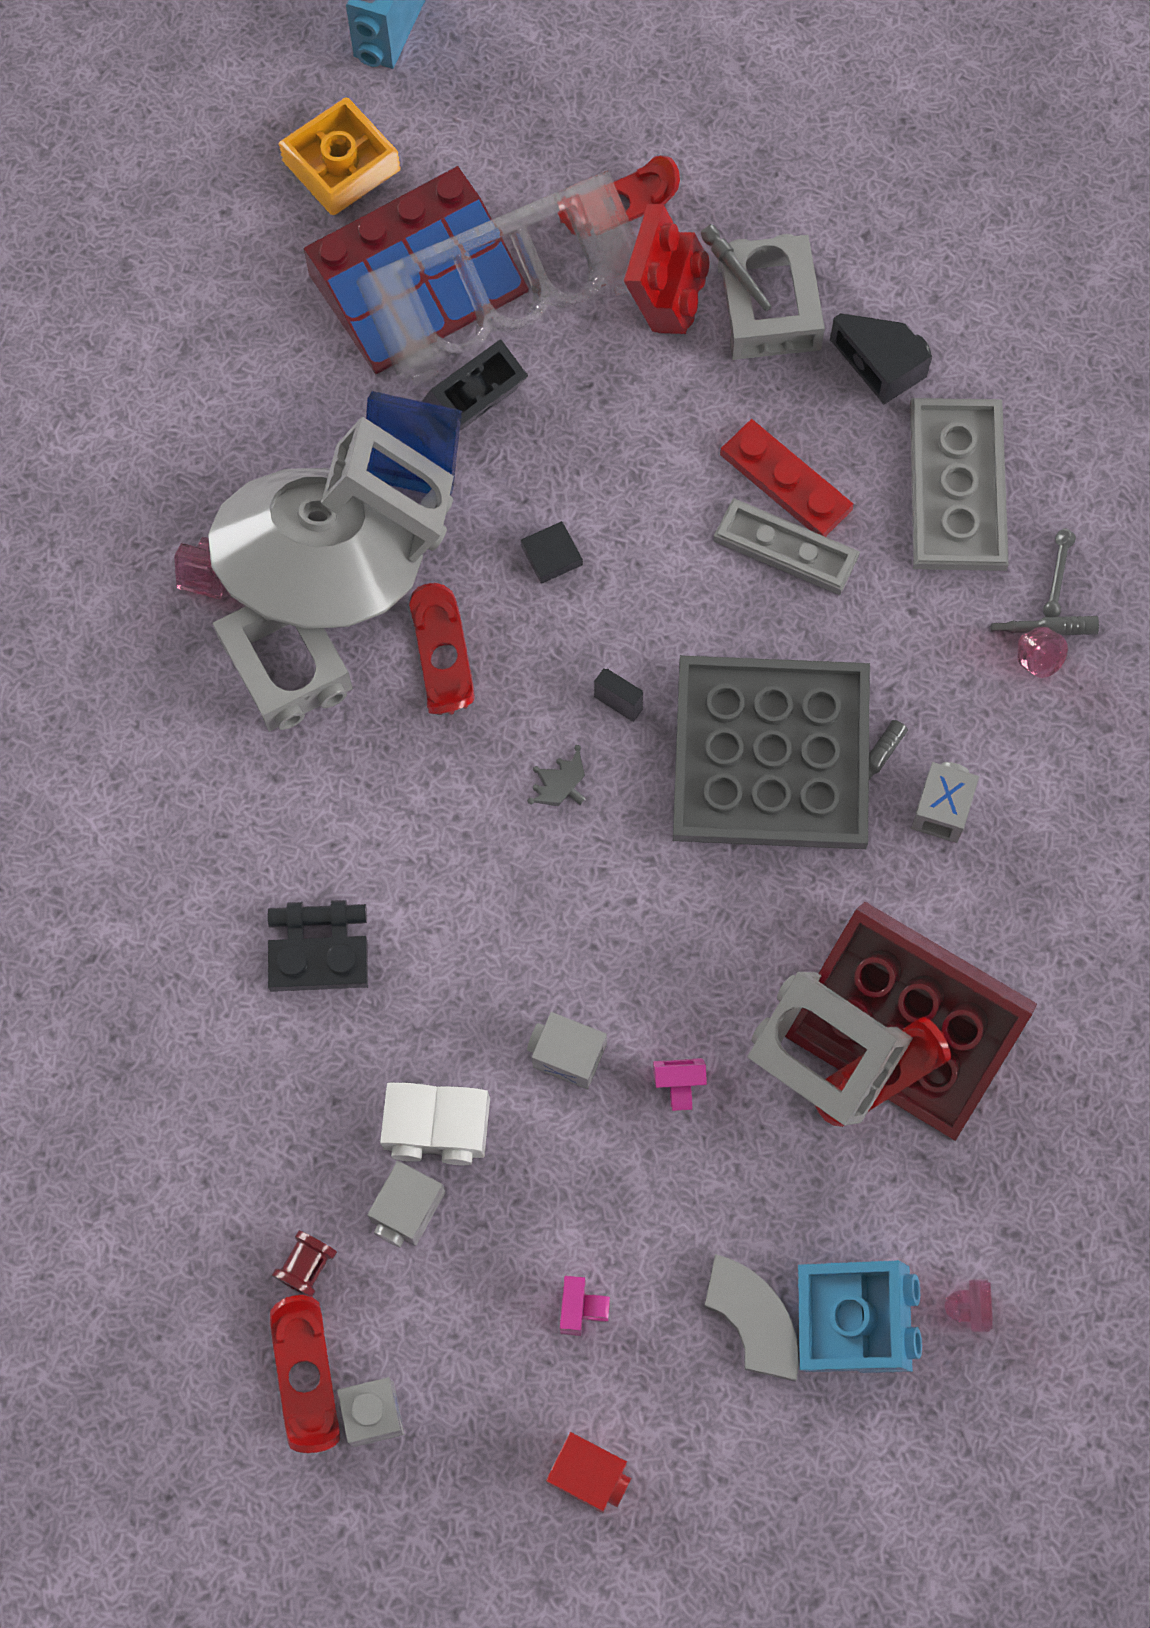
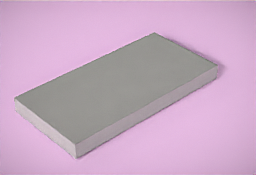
(958, 484)

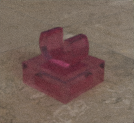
(195, 571)

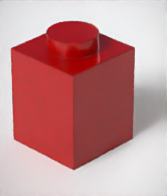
(589, 1474)

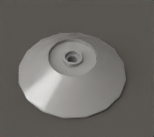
(303, 561)

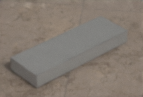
(786, 546)

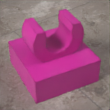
(680, 1077)
(579, 1306)

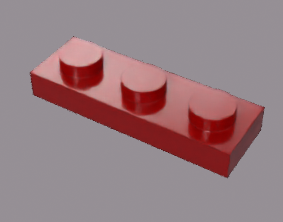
(786, 479)

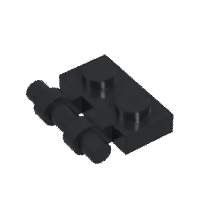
(317, 962)

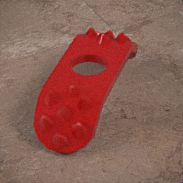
(648, 185)
(439, 624)
(923, 1055)
(297, 1338)

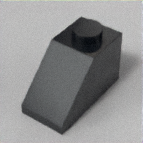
(882, 353)

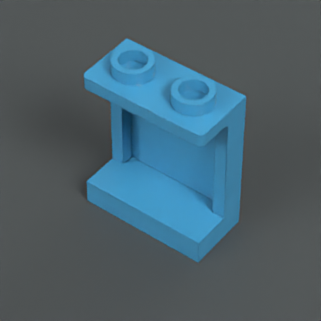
(381, 29)

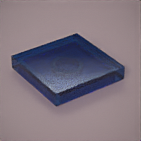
(421, 426)

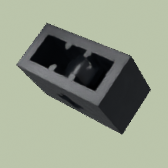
(479, 383)

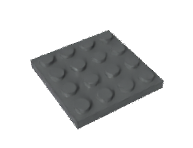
(772, 752)

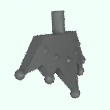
(560, 783)

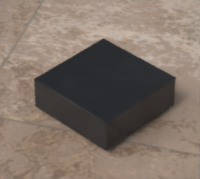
(551, 552)
(618, 694)

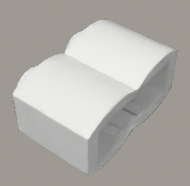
(435, 1122)

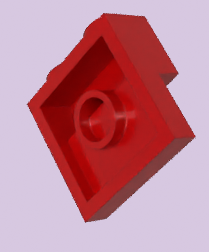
(666, 272)

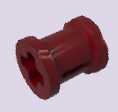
(304, 1263)

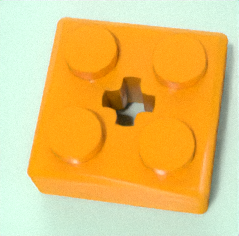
(362, 152)

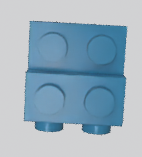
(858, 1317)

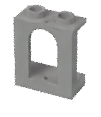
(782, 334)
(350, 478)
(280, 706)
(882, 1043)

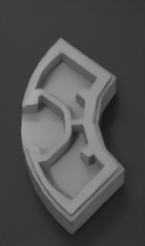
(757, 1316)

